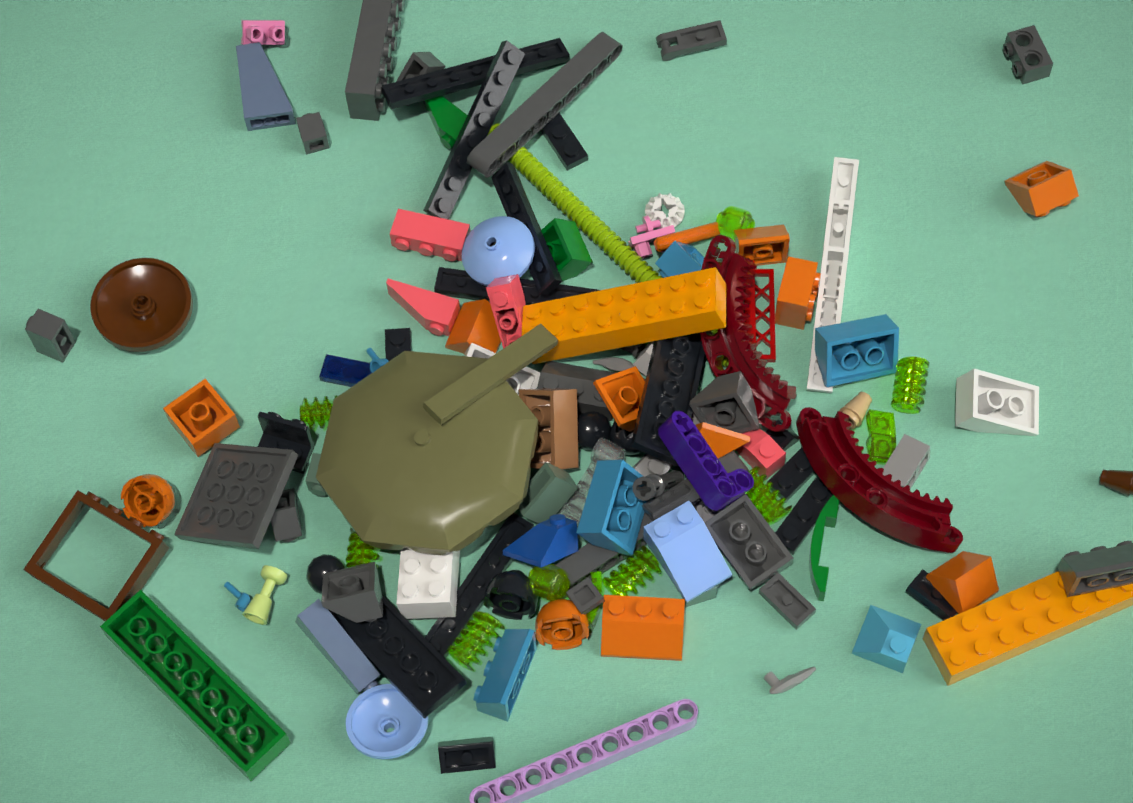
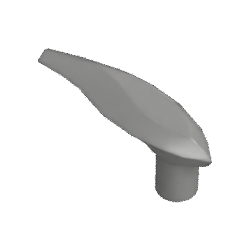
(614, 363)
(788, 682)

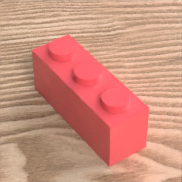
(429, 235)

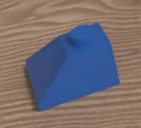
(546, 542)

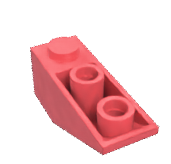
(507, 306)

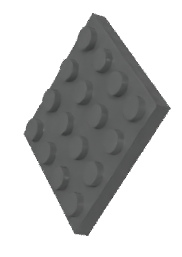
(236, 495)

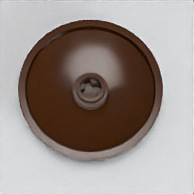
(141, 304)

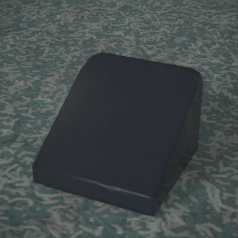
(785, 438)

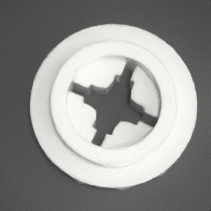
(675, 207)

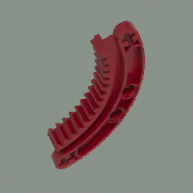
(769, 392)
(867, 491)

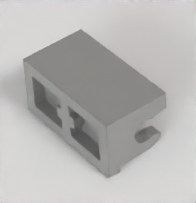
(907, 461)

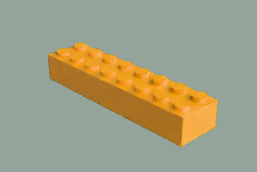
(631, 314)
(1016, 625)

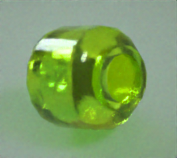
(733, 219)
(549, 582)

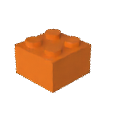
(797, 293)
(201, 417)

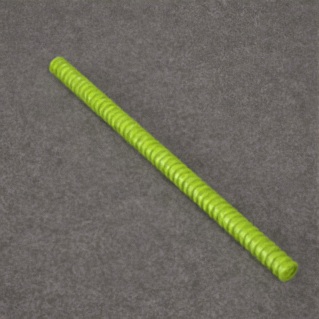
(584, 218)

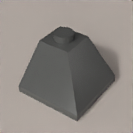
(727, 404)
(354, 593)

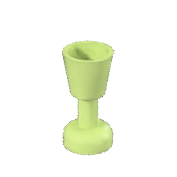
(260, 605)

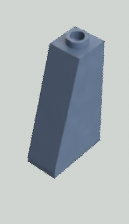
(262, 94)
(337, 647)

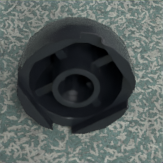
(511, 595)

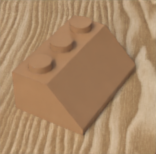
(556, 426)

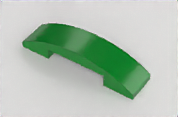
(820, 573)

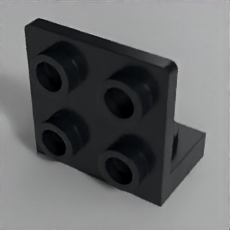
(287, 434)

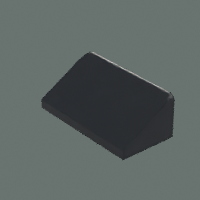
(466, 755)

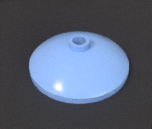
(509, 255)
(375, 713)

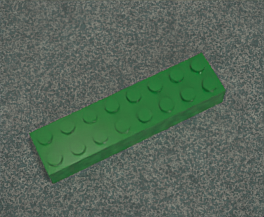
(196, 685)

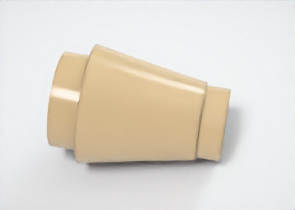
(857, 409)

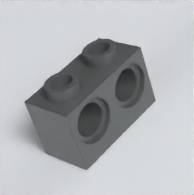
(1031, 52)

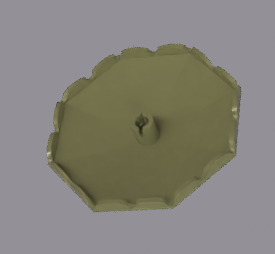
(420, 481)

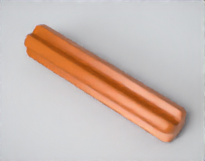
(687, 236)

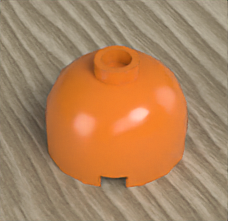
(148, 499)
(561, 625)

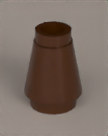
(1118, 480)

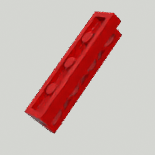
(762, 315)

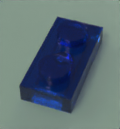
(343, 370)

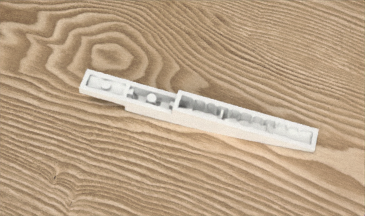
(834, 258)

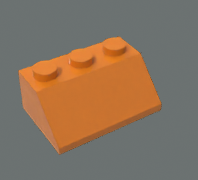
(642, 627)

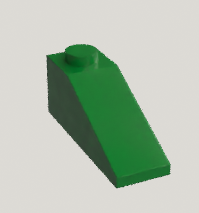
(446, 119)

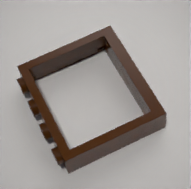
(59, 530)

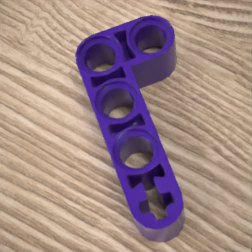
(701, 465)

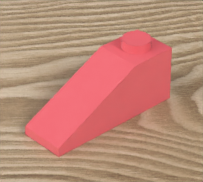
(429, 308)
(762, 452)

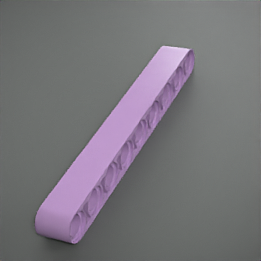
(593, 747)

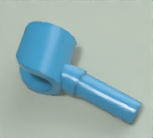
(376, 362)
(243, 598)

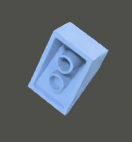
(686, 551)

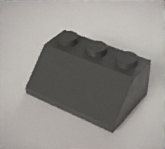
(576, 377)
(748, 542)
(1097, 569)

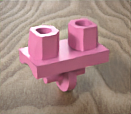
(263, 31)
(641, 242)

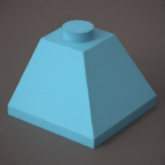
(886, 639)

